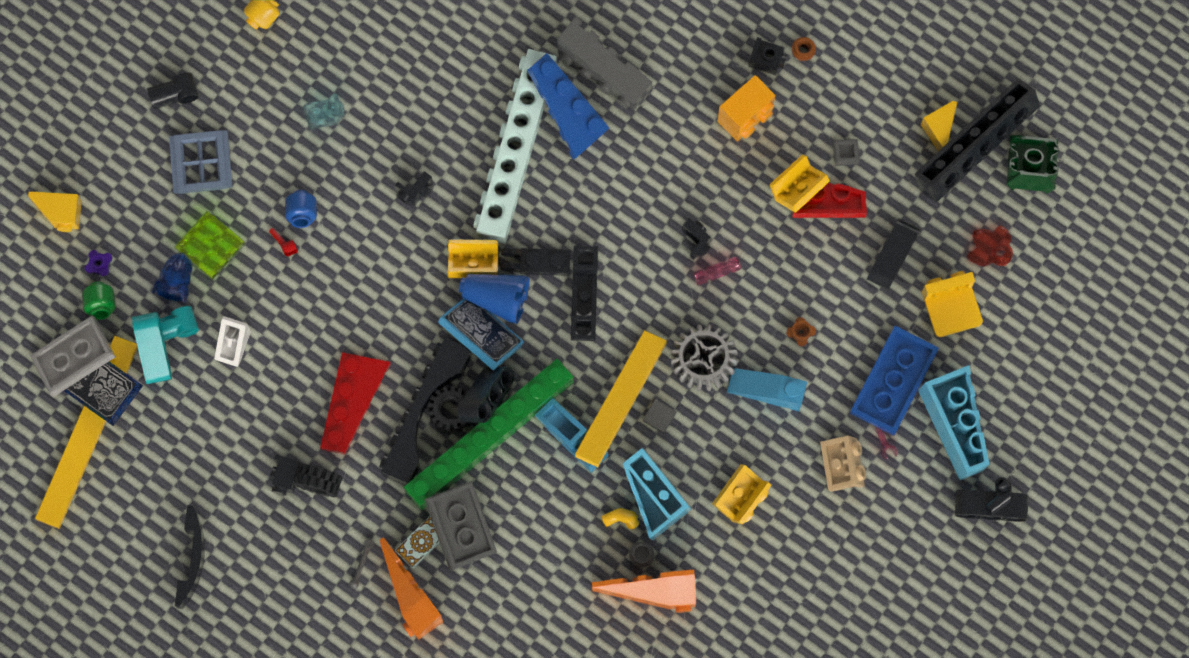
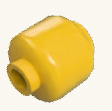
(261, 13)

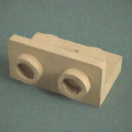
(843, 463)

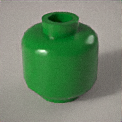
(98, 300)

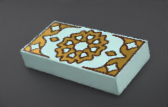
(418, 544)

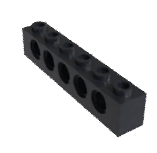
(977, 140)

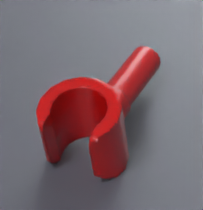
(288, 248)

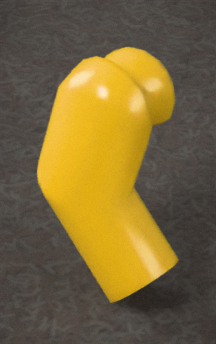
(622, 515)

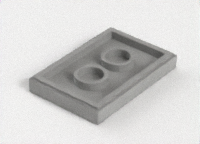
(72, 356)

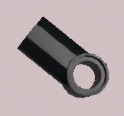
(180, 90)

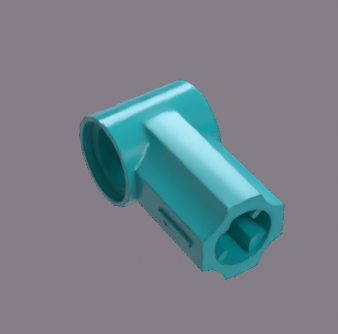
(179, 323)

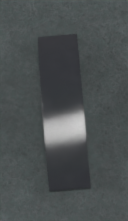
(584, 293)
(186, 589)

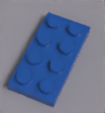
(894, 380)

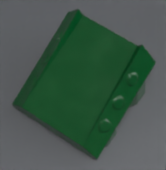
(1032, 163)

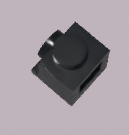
(769, 65)
(284, 475)

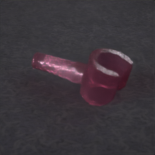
(885, 444)

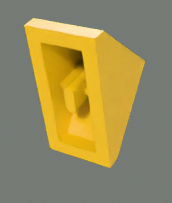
(939, 124)

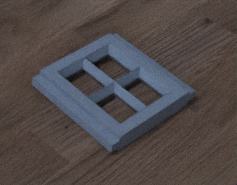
(222, 159)

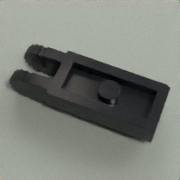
(538, 261)

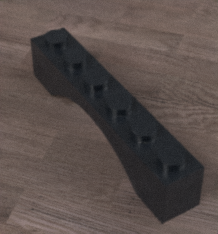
(448, 365)

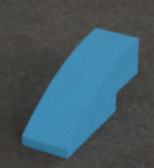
(564, 429)

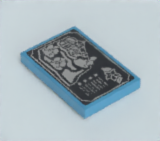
(481, 333)

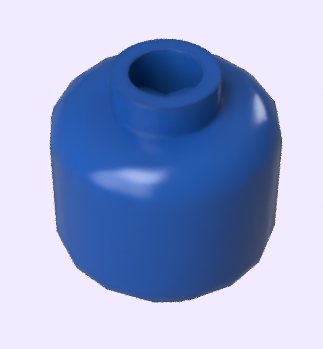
(300, 208)

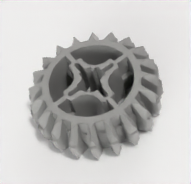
(694, 362)

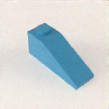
(768, 388)

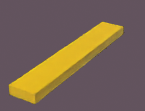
(620, 399)

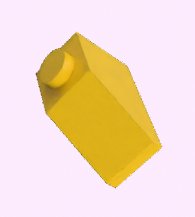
(59, 209)

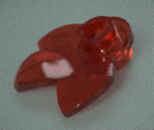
(988, 244)

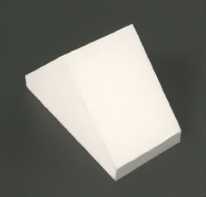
(231, 341)

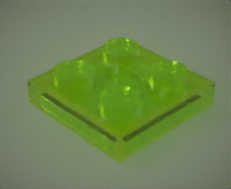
(210, 245)

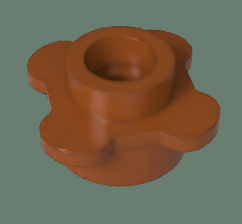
(801, 324)

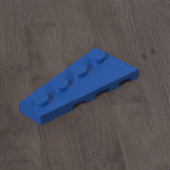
(571, 111)

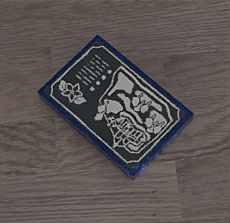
(106, 392)

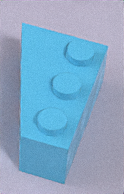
(655, 495)

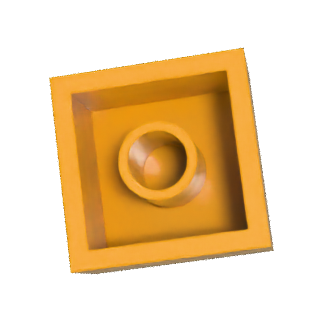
(746, 109)

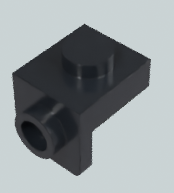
(420, 189)
(697, 233)

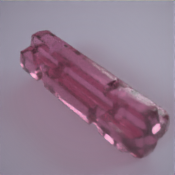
(717, 270)

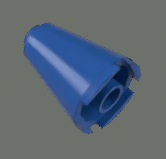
(497, 294)

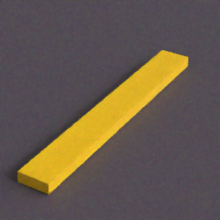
(79, 449)

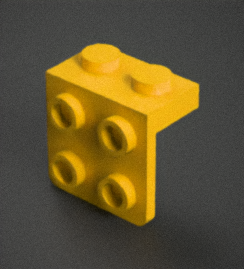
(952, 304)

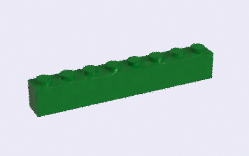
(489, 435)

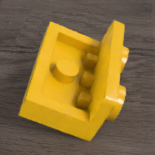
(798, 184)
(472, 257)
(741, 495)

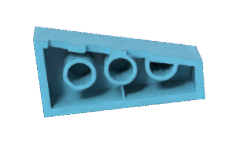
(956, 419)

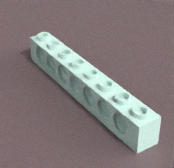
(498, 228)

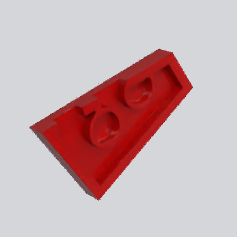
(835, 202)

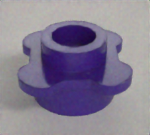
(103, 268)

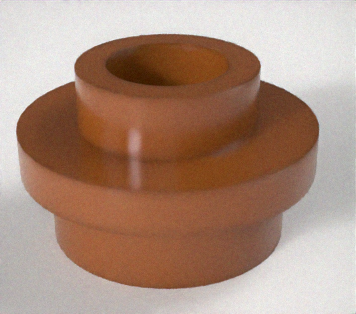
(803, 42)

